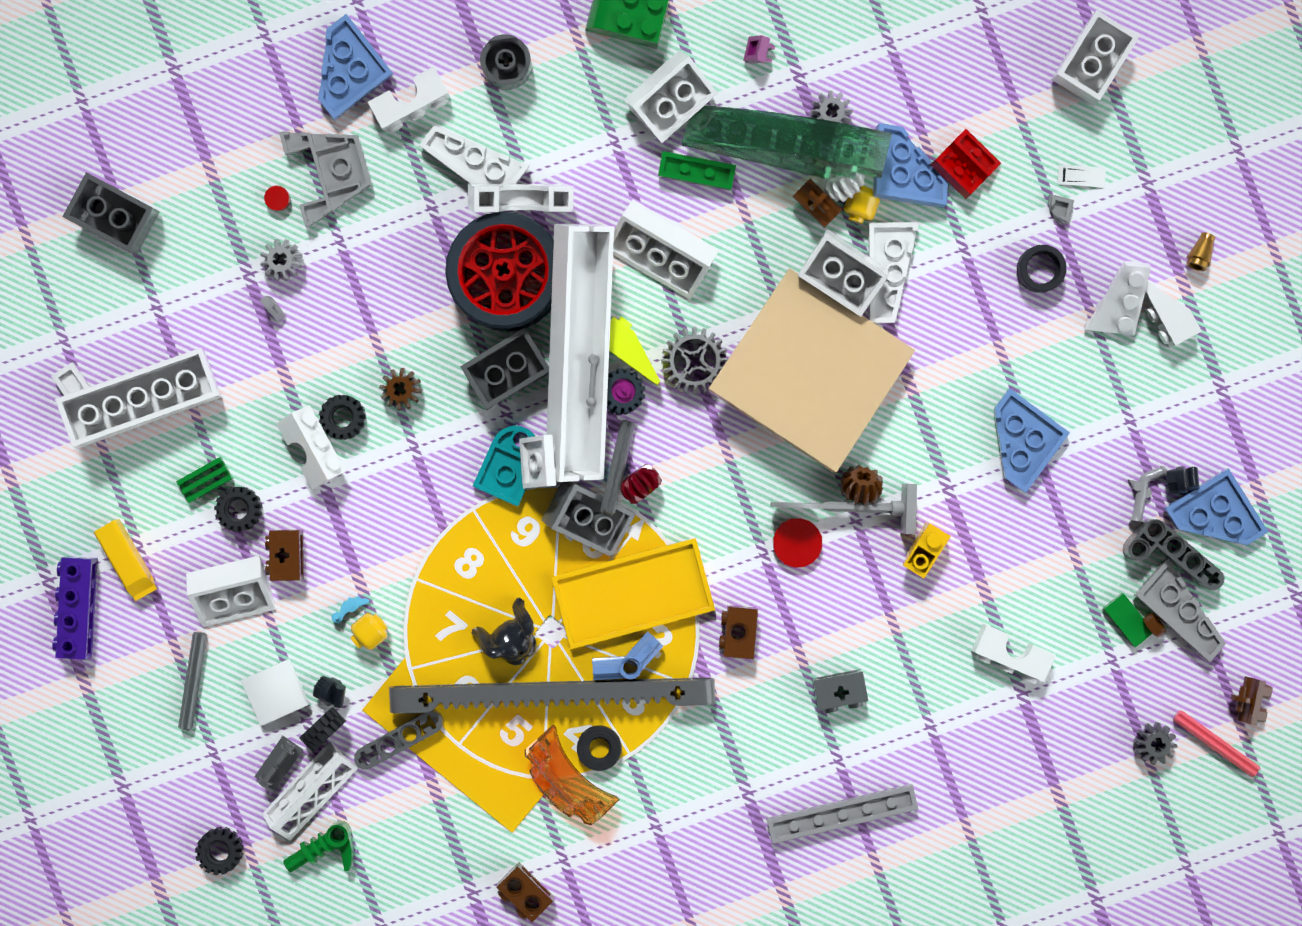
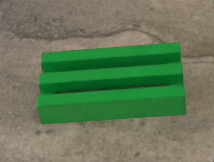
(185, 489)

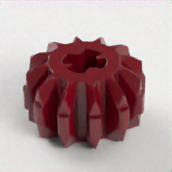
(640, 483)

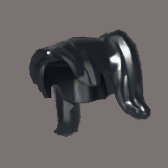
(511, 639)

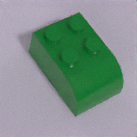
(629, 20)

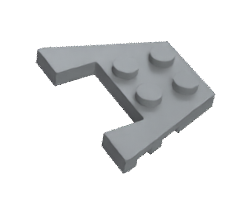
(339, 167)

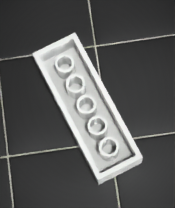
(138, 398)

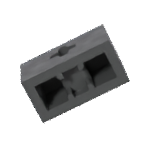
(852, 681)

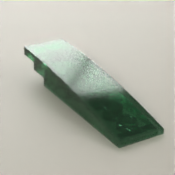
(789, 141)

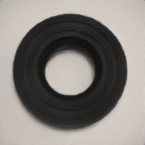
(606, 734)

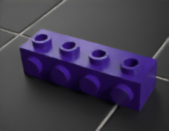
(75, 607)

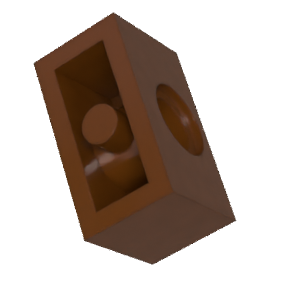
(744, 646)

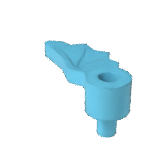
(350, 605)

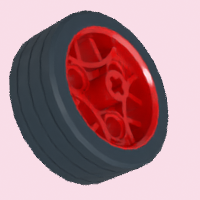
(464, 255)

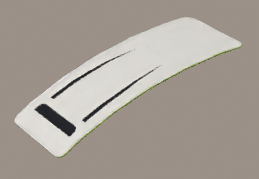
(1081, 176)

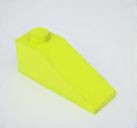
(627, 348)

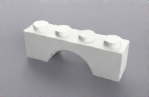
(520, 197)

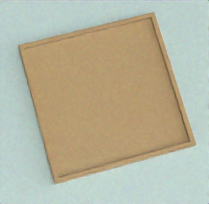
(811, 371)

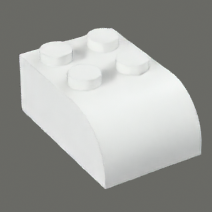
(1095, 58)
(844, 273)

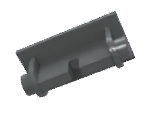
(278, 763)

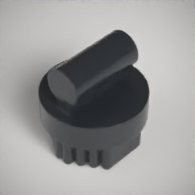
(1182, 480)
(330, 691)

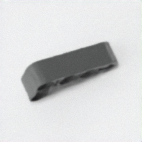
(1178, 557)

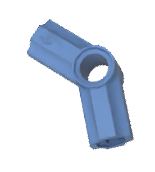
(641, 653)

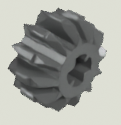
(1161, 734)

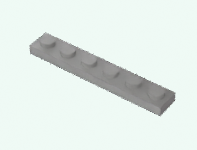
(842, 813)

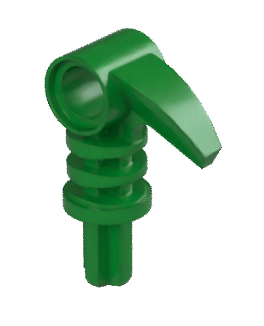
(323, 843)

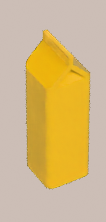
(125, 559)

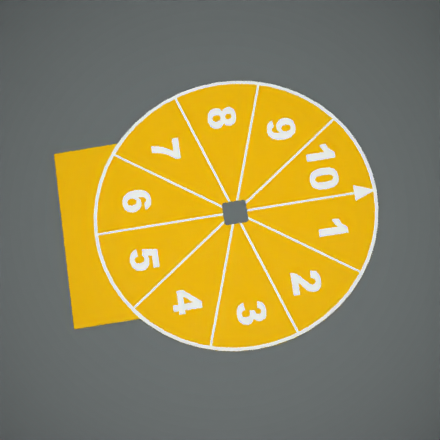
(472, 582)

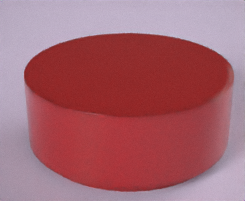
(277, 198)

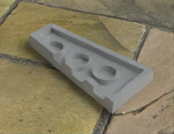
(1174, 605)

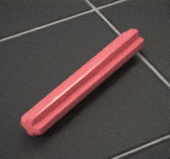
(1216, 743)

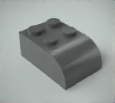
(111, 214)
(506, 369)

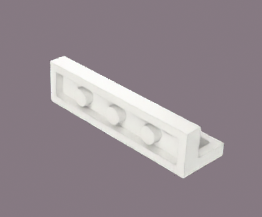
(305, 789)

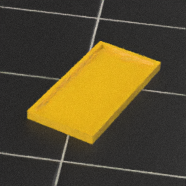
(633, 593)

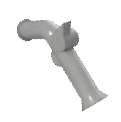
(1143, 491)

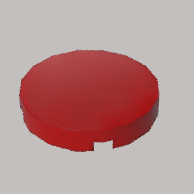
(797, 542)

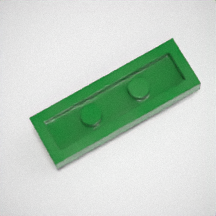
(696, 170)

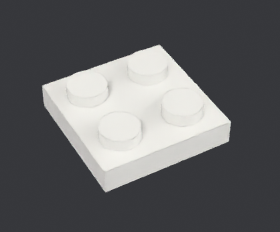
(538, 461)

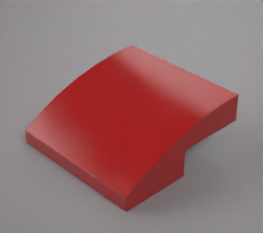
(965, 163)

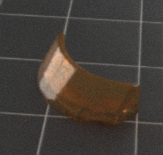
(563, 782)

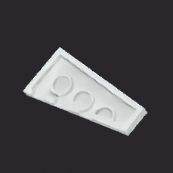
(471, 160)

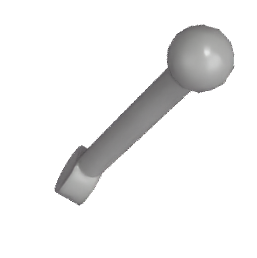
(593, 360)

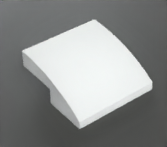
(275, 692)

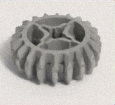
(707, 342)

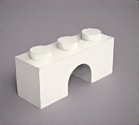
(429, 94)
(322, 460)
(1032, 663)

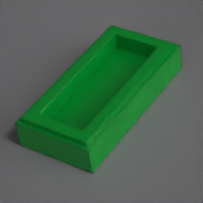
(1127, 619)

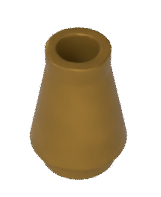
(1201, 253)

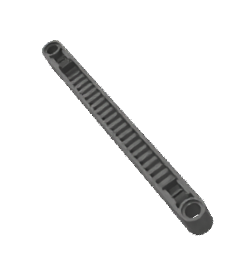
(408, 697)

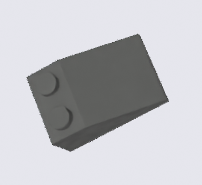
(578, 515)

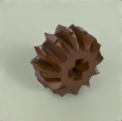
(409, 387)
(861, 485)

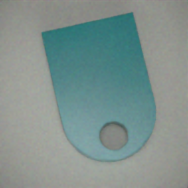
(501, 468)

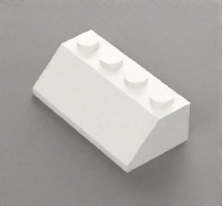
(662, 249)

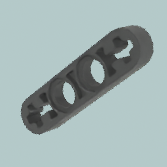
(397, 737)

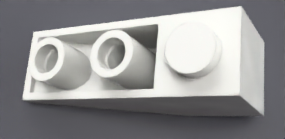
(1171, 316)

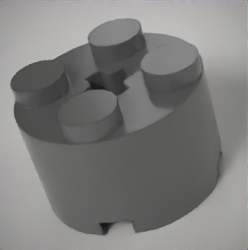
(520, 63)

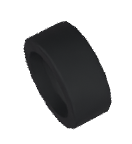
(1058, 259)

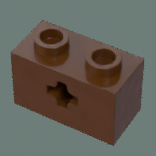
(291, 542)

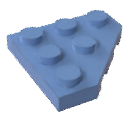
(349, 68)
(908, 173)
(1025, 439)
(1218, 511)

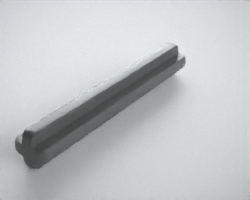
(617, 467)
(192, 681)

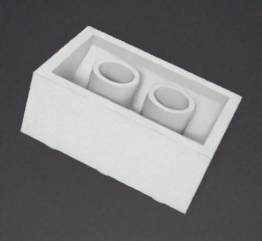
(670, 96)
(230, 591)

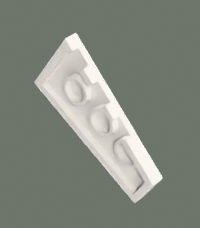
(891, 247)

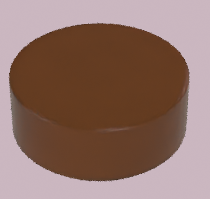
(1154, 625)

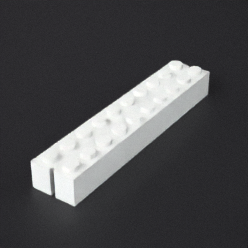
(577, 330)

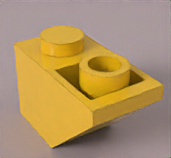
(925, 549)

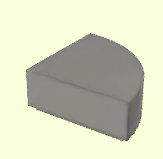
(1060, 208)
(273, 308)

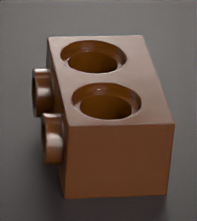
(530, 888)

